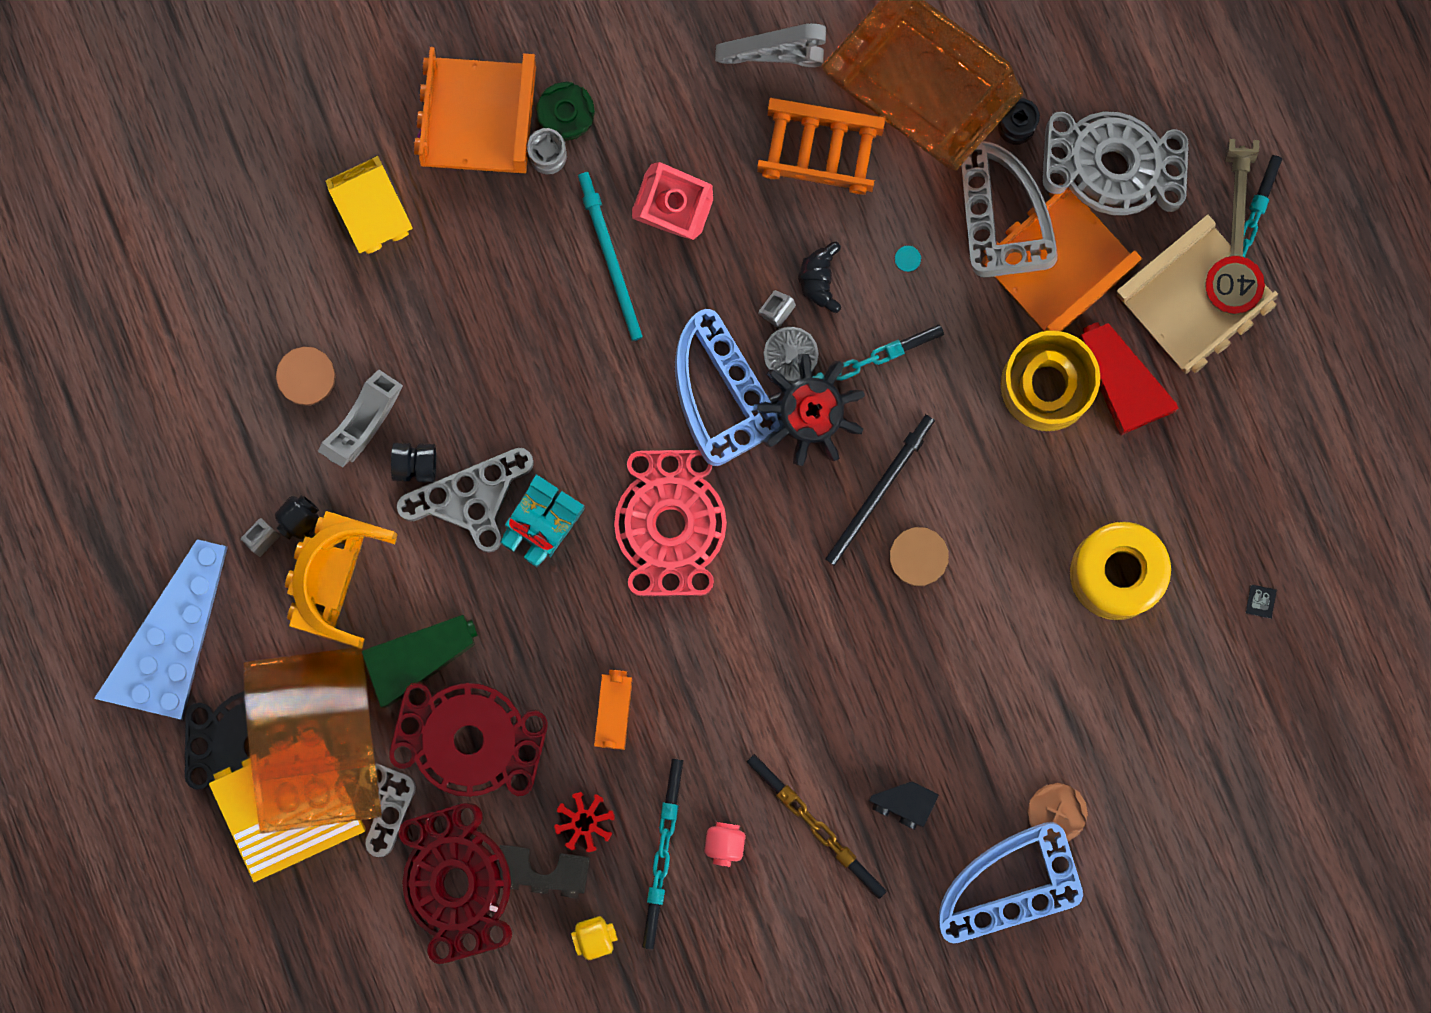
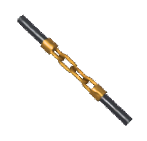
(844, 855)

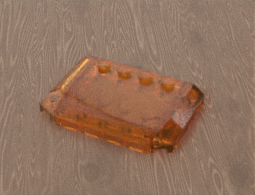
(925, 78)

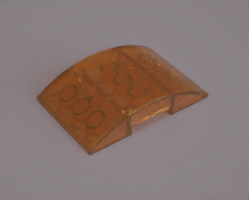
(311, 740)

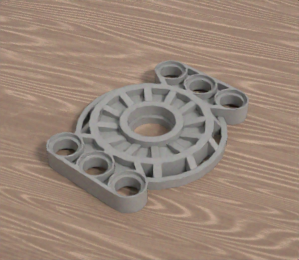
(1132, 139)

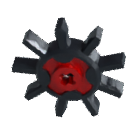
(794, 403)

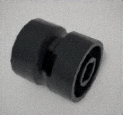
(1019, 122)
(413, 462)

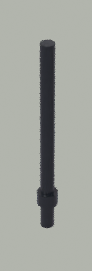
(912, 443)

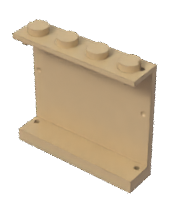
(1173, 300)

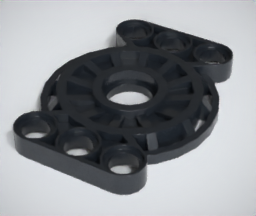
(224, 739)

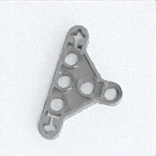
(787, 45)
(484, 492)

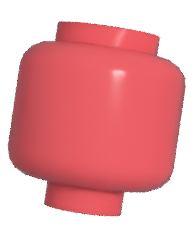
(724, 843)

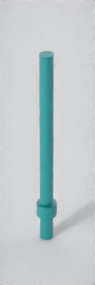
(592, 203)

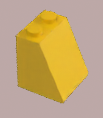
(369, 205)

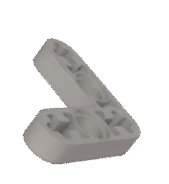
(390, 799)

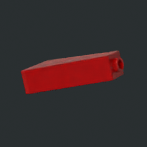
(1125, 382)

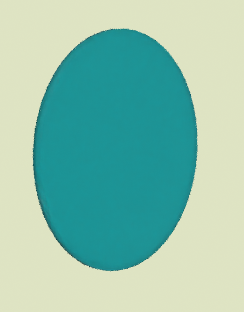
(907, 258)

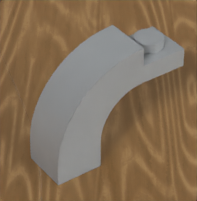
(363, 419)

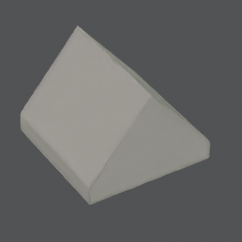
(777, 308)
(260, 537)

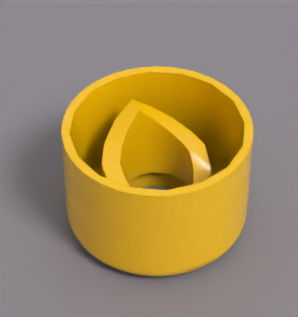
(1066, 355)
(1099, 594)

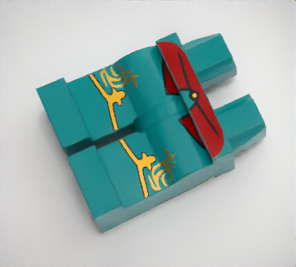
(541, 531)

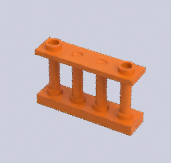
(839, 123)

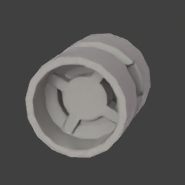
(547, 151)

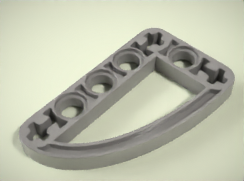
(997, 253)

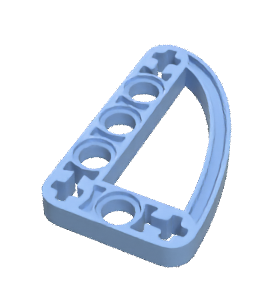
(737, 388)
(1023, 899)

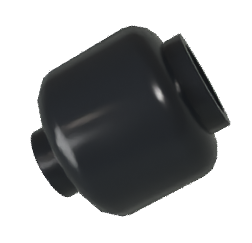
(296, 517)

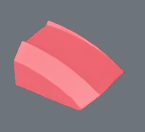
(673, 201)

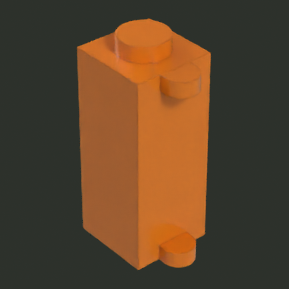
(613, 710)

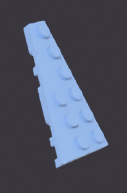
(164, 654)

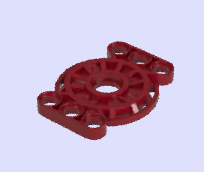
(437, 732)
(426, 891)

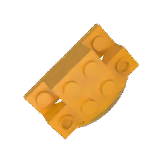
(325, 573)

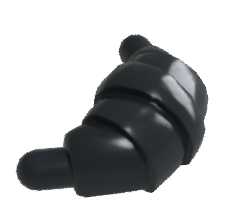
(817, 277)

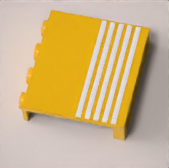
(272, 851)

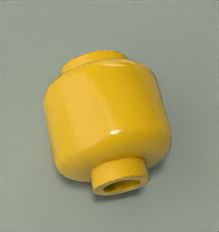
(594, 938)

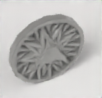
(783, 349)

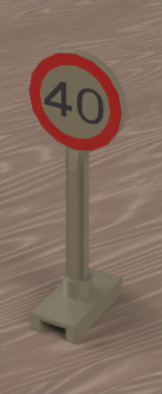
(1236, 282)

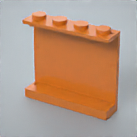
(475, 114)
(1085, 269)

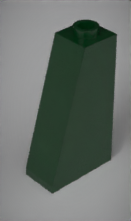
(416, 657)

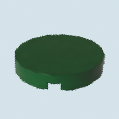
(566, 110)

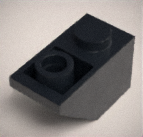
(908, 801)

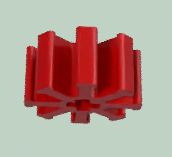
(577, 817)

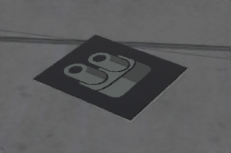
(1261, 601)

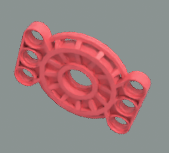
(662, 493)

